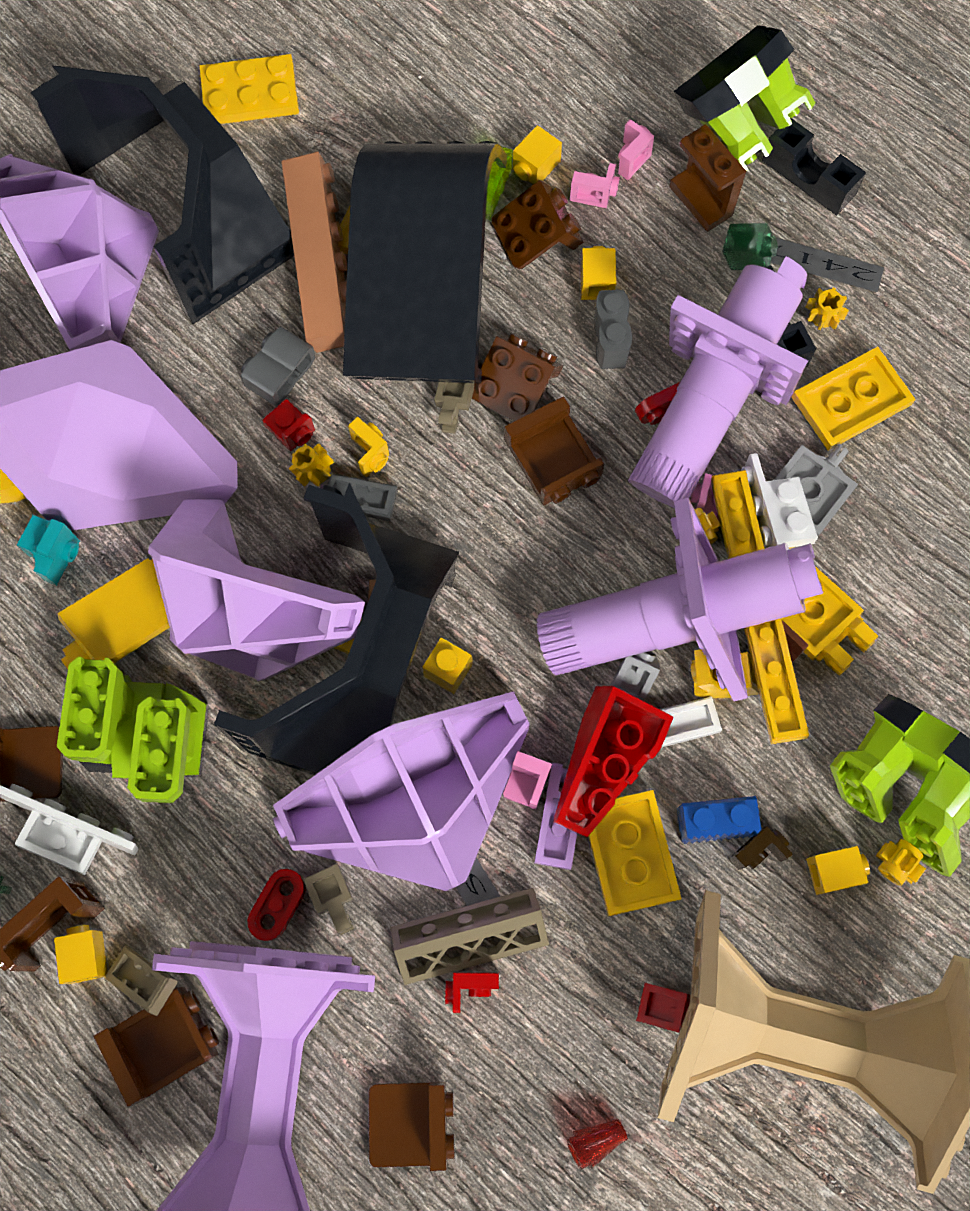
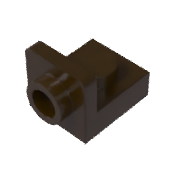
(754, 852)

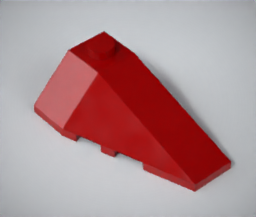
(609, 751)

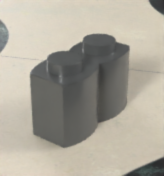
(612, 329)
(277, 365)

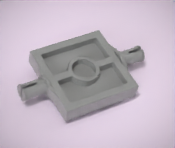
(822, 482)

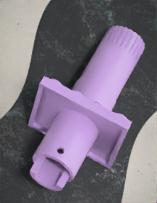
(730, 360)
(698, 603)

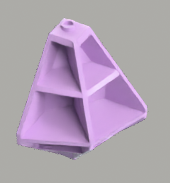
(77, 247)
(105, 440)
(238, 611)
(411, 794)

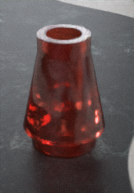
(595, 1143)

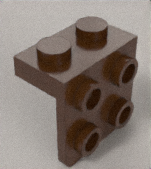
(536, 224)
(515, 376)
(31, 761)
(410, 1125)

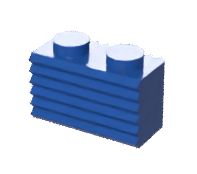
(718, 819)

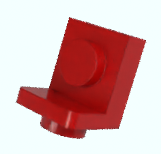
(289, 425)
(477, 982)
(663, 1007)

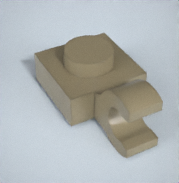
(451, 399)
(330, 893)

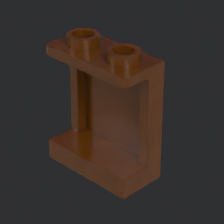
(710, 180)
(552, 452)
(39, 916)
(157, 1050)

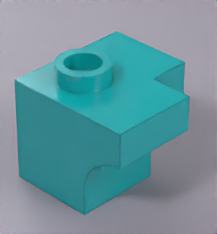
(50, 545)

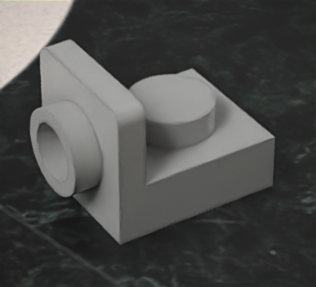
(637, 674)

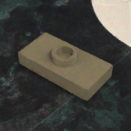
(136, 979)

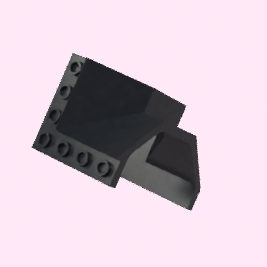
(228, 220)
(364, 693)

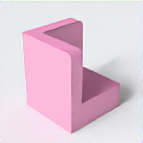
(527, 780)

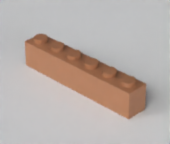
(316, 249)

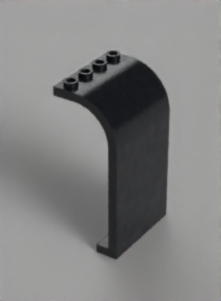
(417, 261)

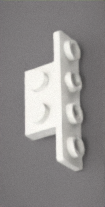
(779, 508)
(60, 836)

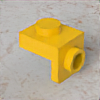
(371, 441)

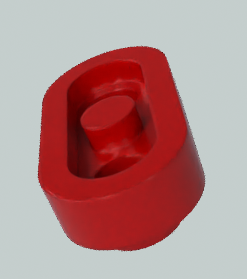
(655, 406)
(274, 903)

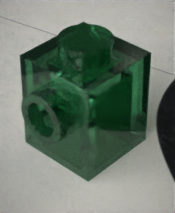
(749, 245)

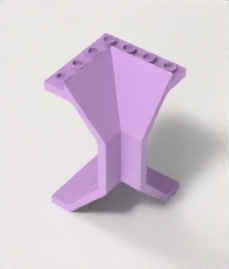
(268, 1008)

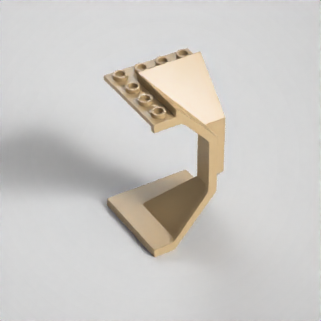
(899, 1058)

